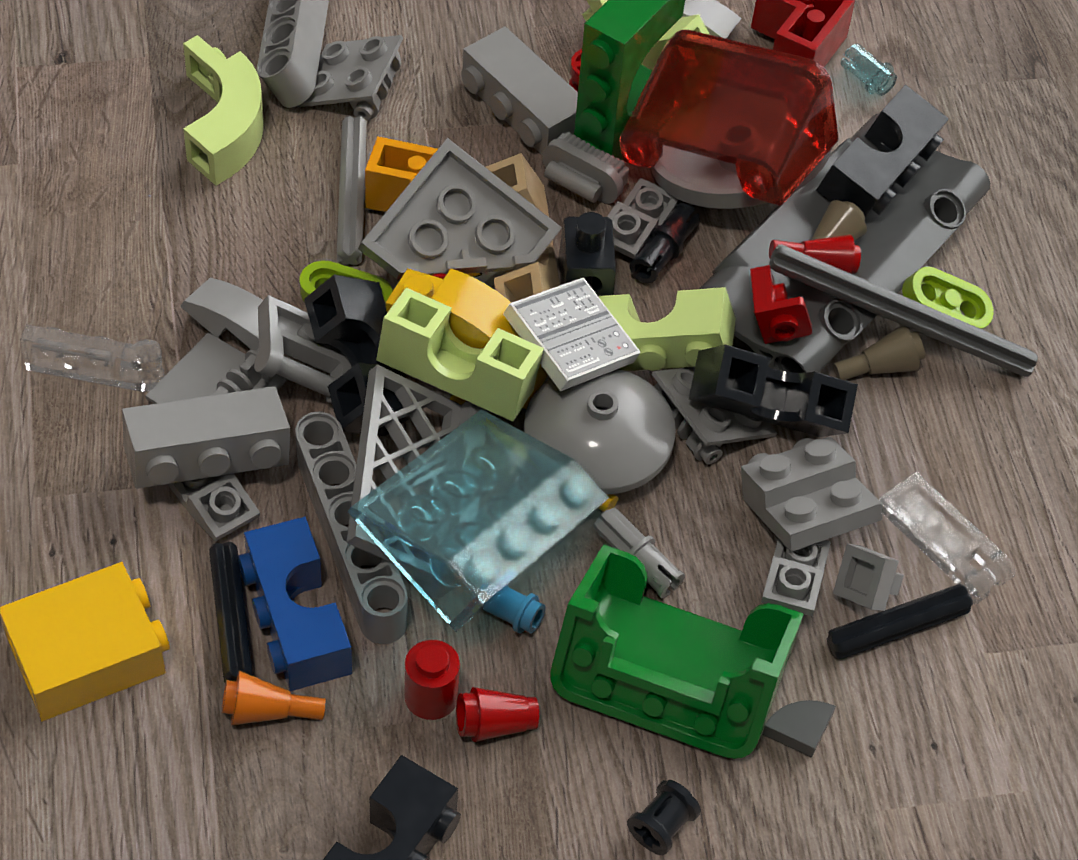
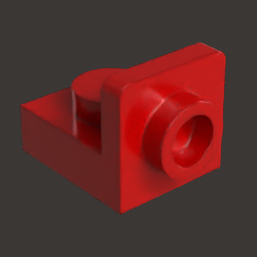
(776, 314)

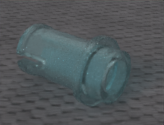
(877, 76)

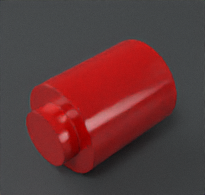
(431, 679)

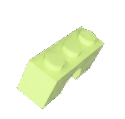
(696, 323)
(421, 344)

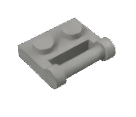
(289, 332)

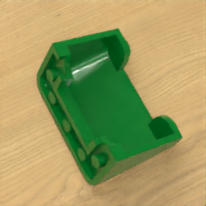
(668, 664)

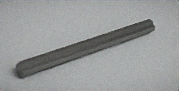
(903, 310)

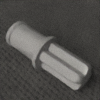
(626, 537)

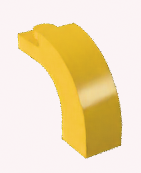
(474, 312)

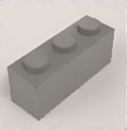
(520, 88)
(205, 437)

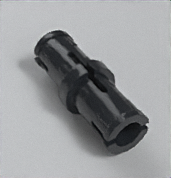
(664, 243)

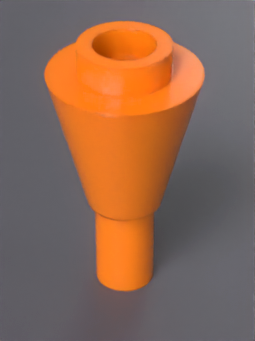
(258, 701)

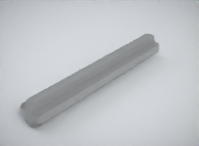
(351, 190)

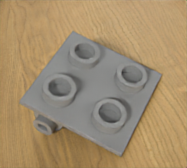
(357, 74)
(209, 370)
(703, 424)

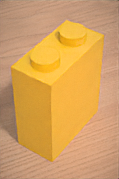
(84, 640)

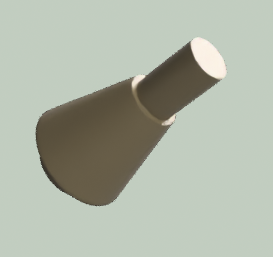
(840, 220)
(893, 353)

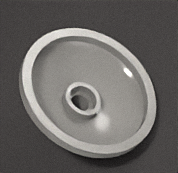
(615, 445)

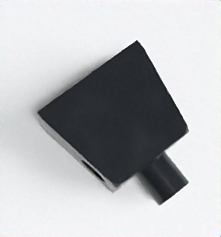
(588, 251)

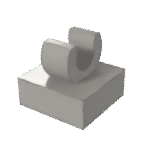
(867, 577)

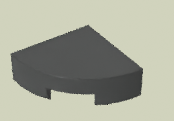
(800, 725)

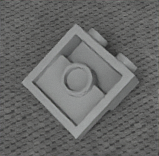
(808, 493)

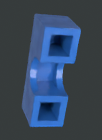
(307, 641)

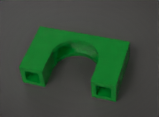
(611, 66)

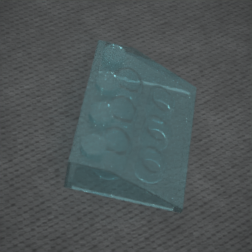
(477, 513)

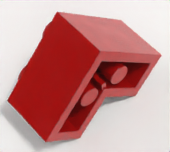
(804, 26)

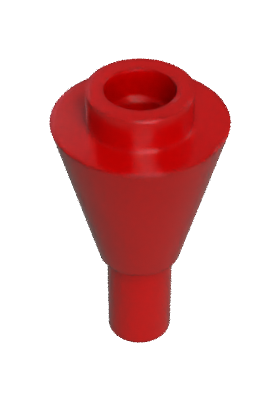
(835, 251)

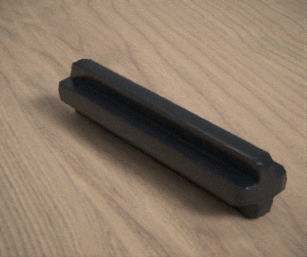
(230, 610)
(899, 621)

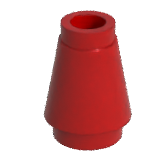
(493, 714)

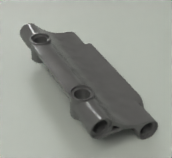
(891, 251)

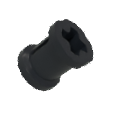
(664, 817)

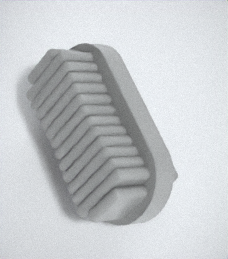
(584, 169)

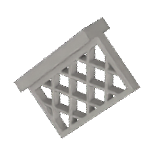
(379, 414)

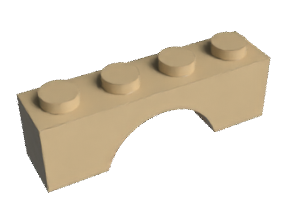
(543, 273)

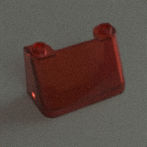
(736, 106)

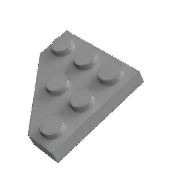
(458, 220)

